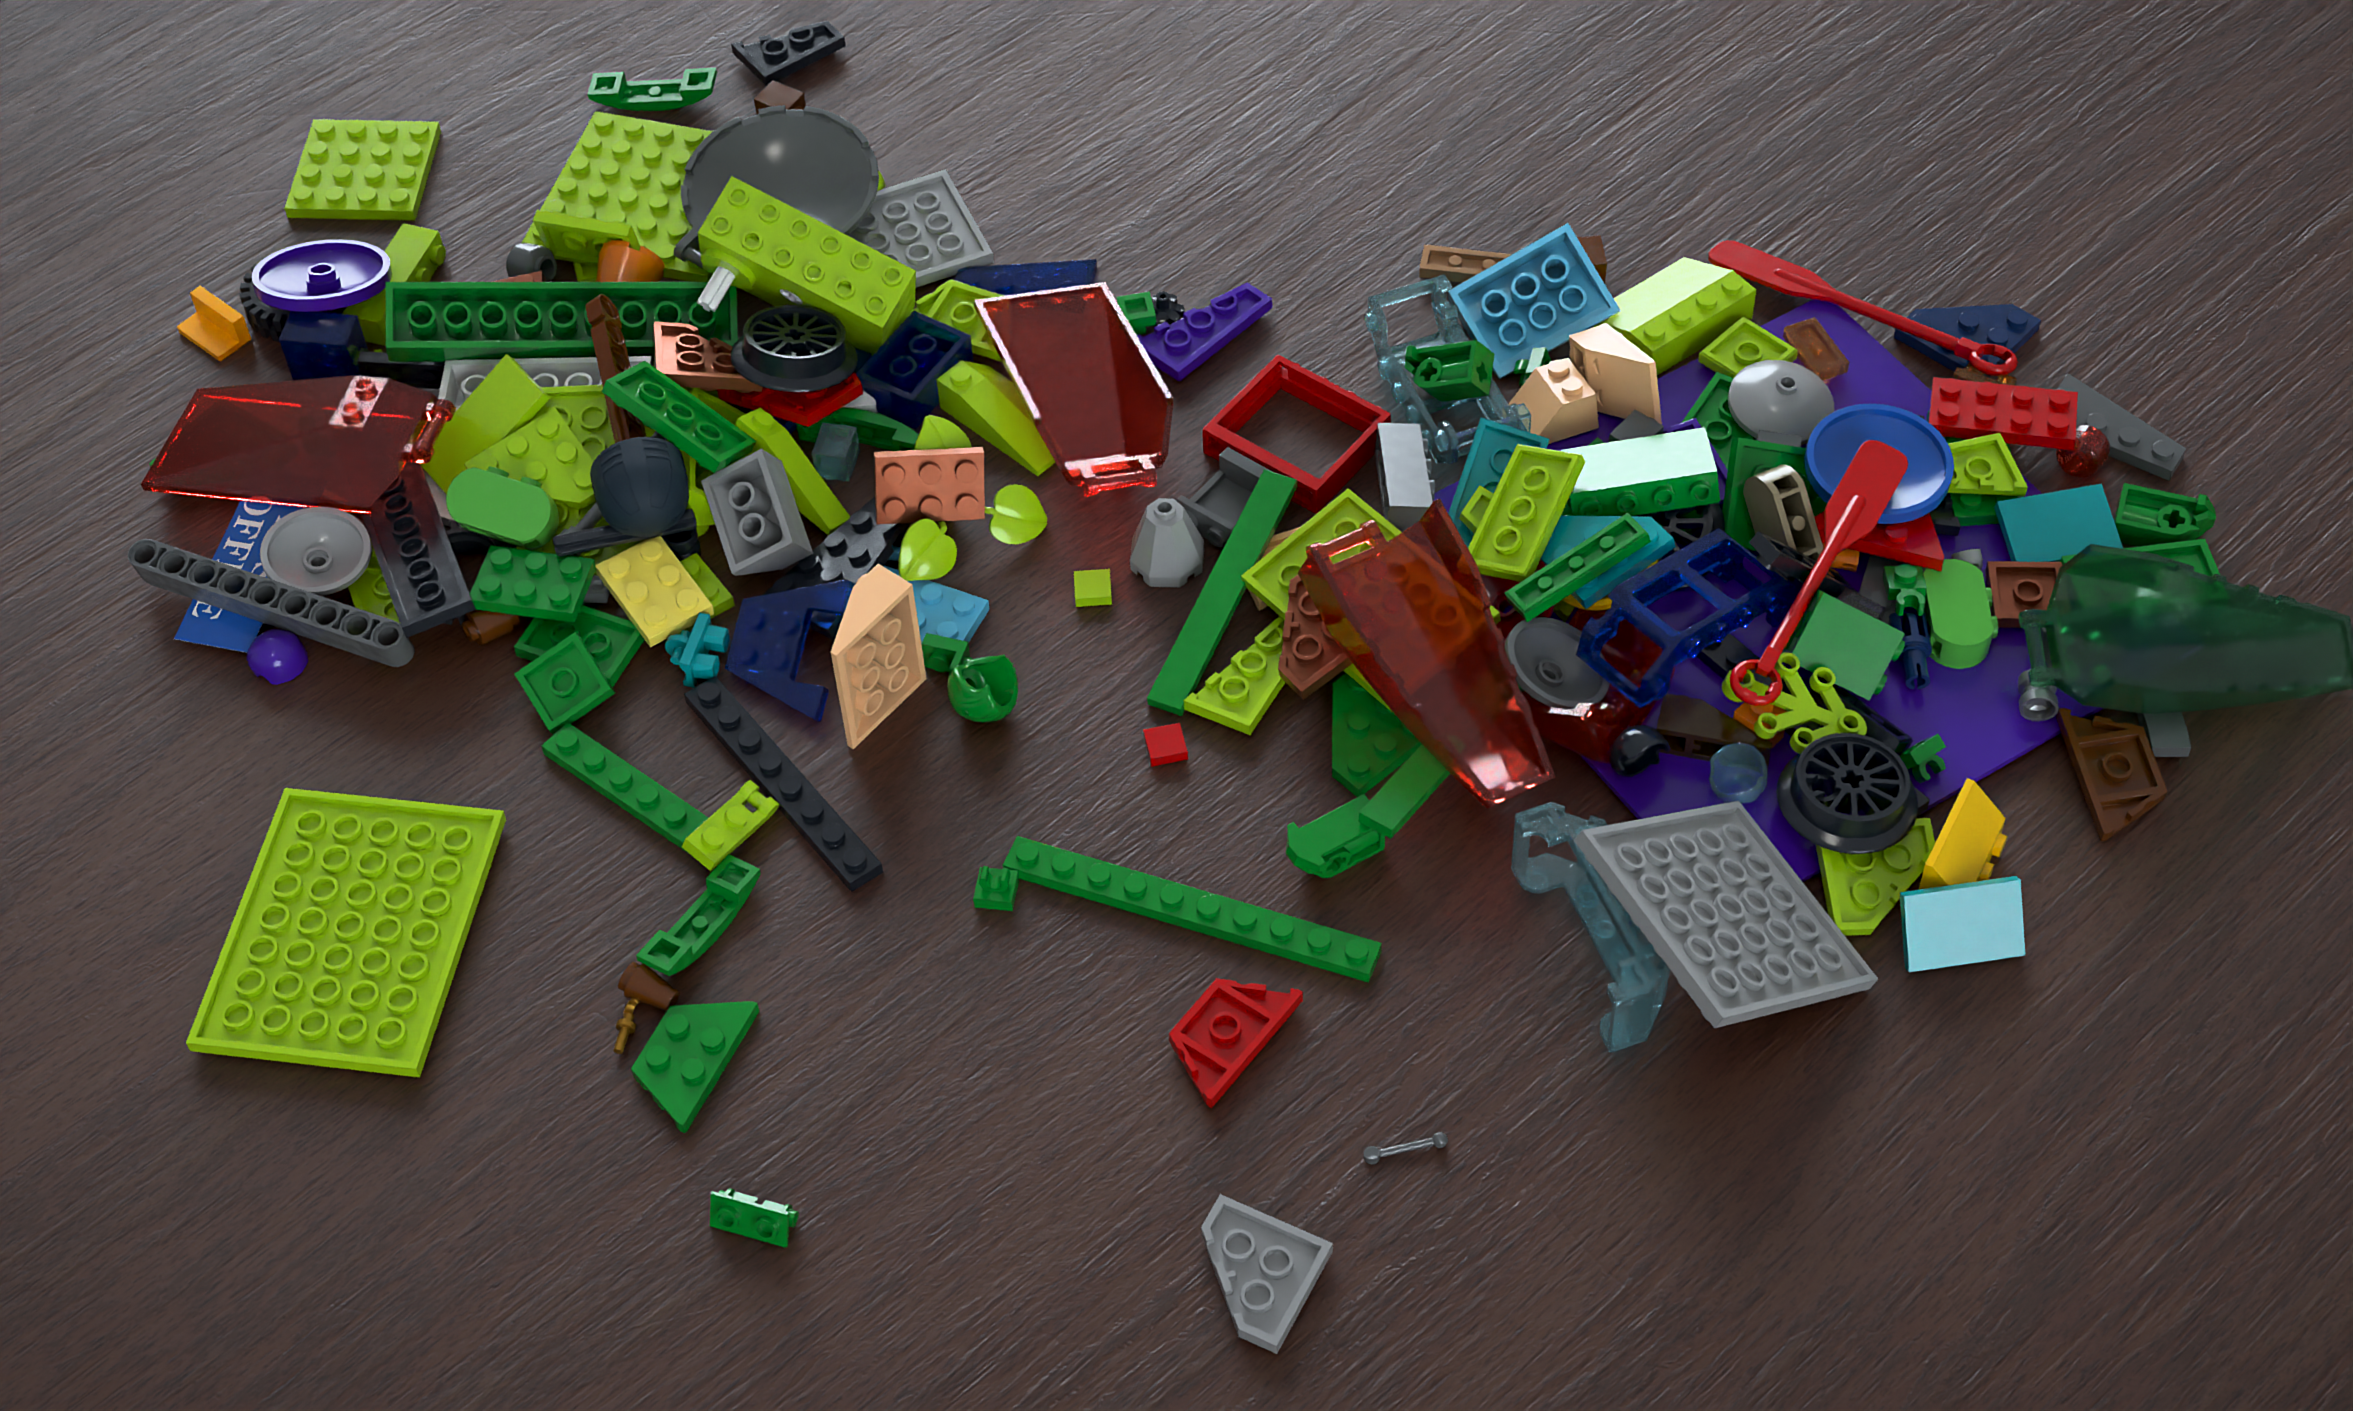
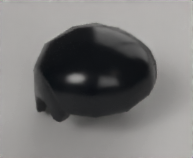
(1636, 750)

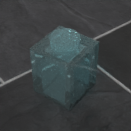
(836, 451)

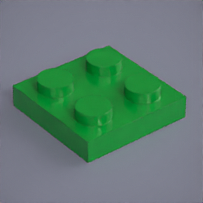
(564, 683)

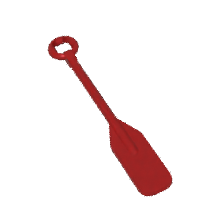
(1804, 283)
(1847, 519)

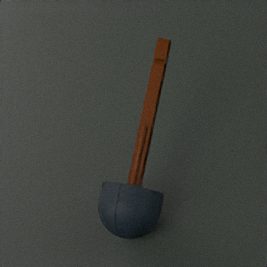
(639, 478)

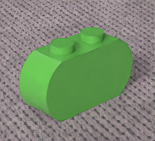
(503, 507)
(1959, 614)

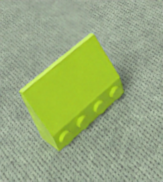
(1681, 310)

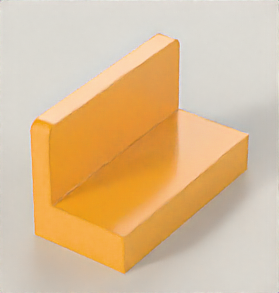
(214, 326)

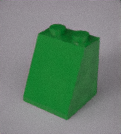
(1846, 643)

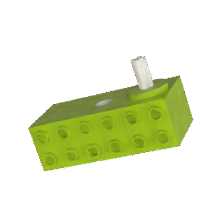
(801, 261)

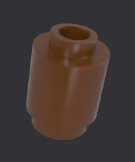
(487, 625)

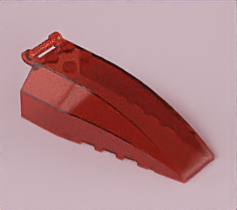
(1429, 647)

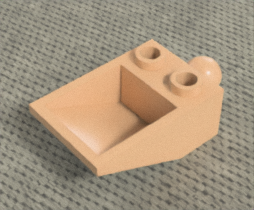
(1616, 372)

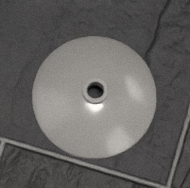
(1779, 399)
(313, 539)

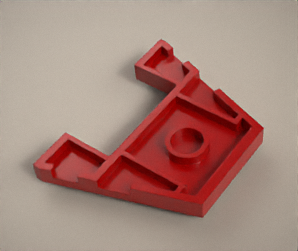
(798, 407)

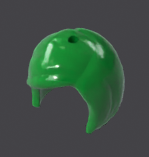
(983, 688)

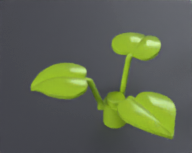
(1015, 518)

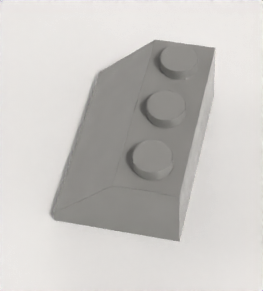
(756, 515)

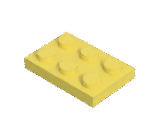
(654, 589)

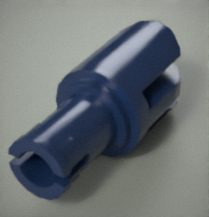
(1916, 648)

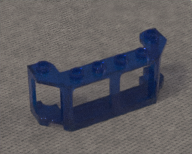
(1712, 553)

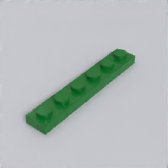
(623, 784)

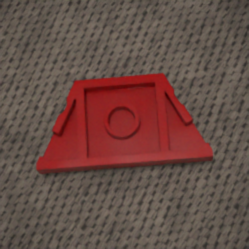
(1905, 542)
(1228, 1031)

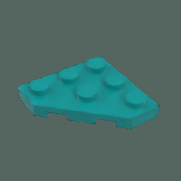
(1575, 529)

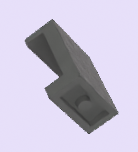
(1222, 498)

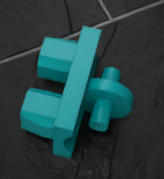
(692, 648)

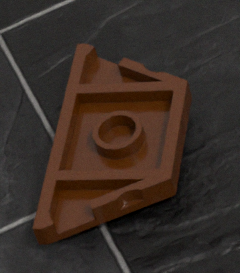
(2112, 769)

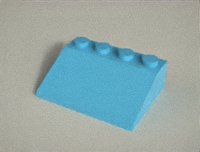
(1533, 299)

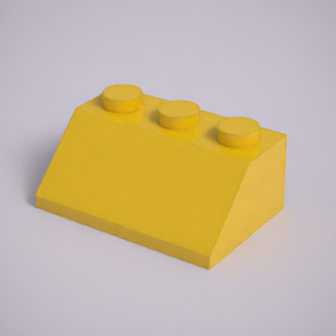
(1966, 841)

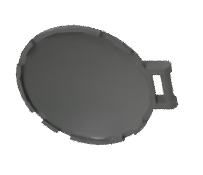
(793, 155)

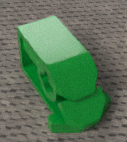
(1451, 369)
(2161, 517)
(1333, 841)

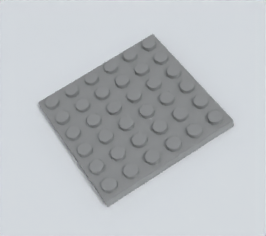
(1725, 912)

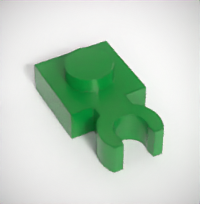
(1906, 586)

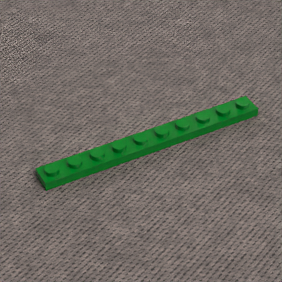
(1194, 909)

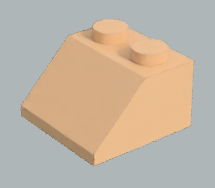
(1558, 401)

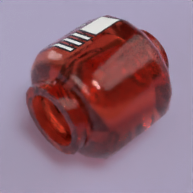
(2089, 452)

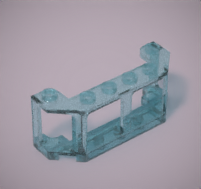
(1442, 441)
(1627, 953)

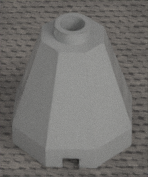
(1166, 545)

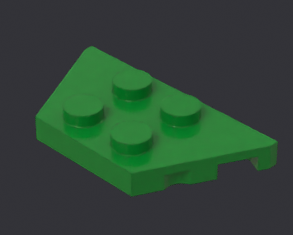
(691, 1054)

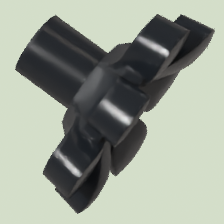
(1167, 308)

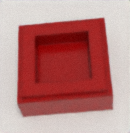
(1165, 744)

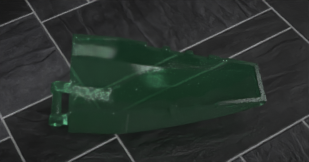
(2168, 640)

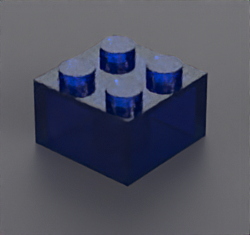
(322, 345)

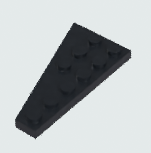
(843, 556)

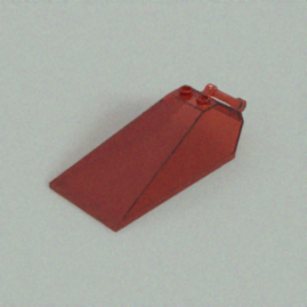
(1084, 383)
(299, 441)

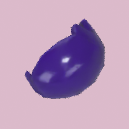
(277, 656)

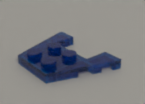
(772, 640)

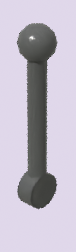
(1373, 1154)

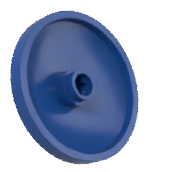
(1845, 430)

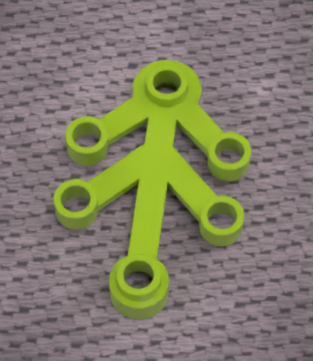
(1801, 705)

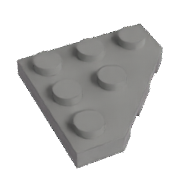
(1262, 1269)

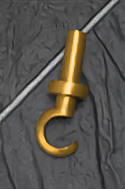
(625, 1026)

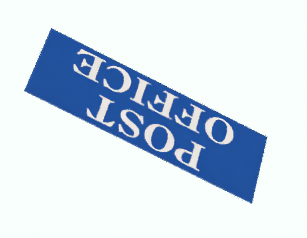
(239, 549)

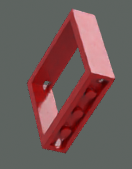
(1316, 391)

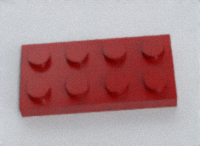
(2017, 412)

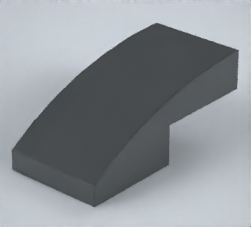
(2166, 734)

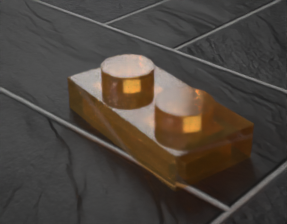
(1816, 348)

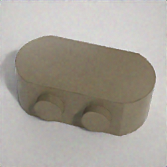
(1783, 510)

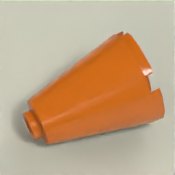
(625, 264)

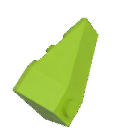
(994, 411)
(809, 489)

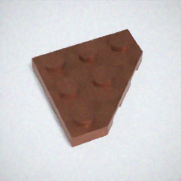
(695, 360)
(1308, 650)

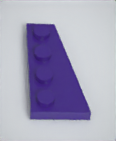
(1204, 331)

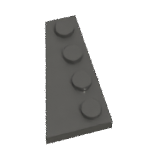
(2128, 436)

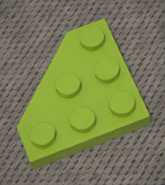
(546, 453)
(1867, 886)

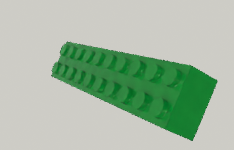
(538, 318)

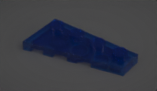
(1029, 277)

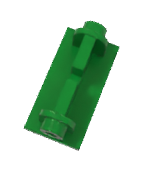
(744, 1216)

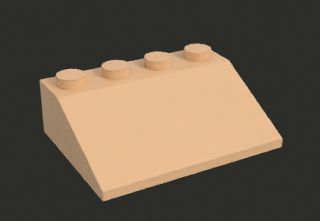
(876, 652)

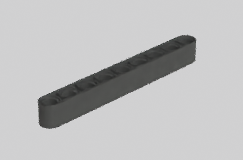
(271, 602)

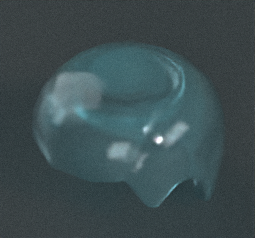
(1738, 773)

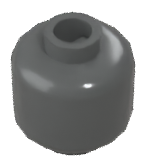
(531, 258)

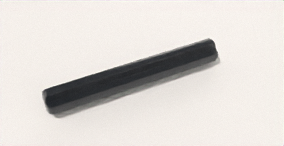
(608, 536)

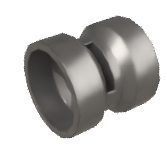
(2036, 702)

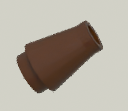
(646, 985)

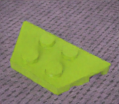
(954, 306)

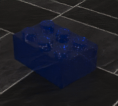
(907, 365)

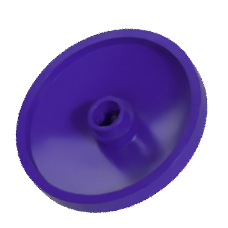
(321, 275)

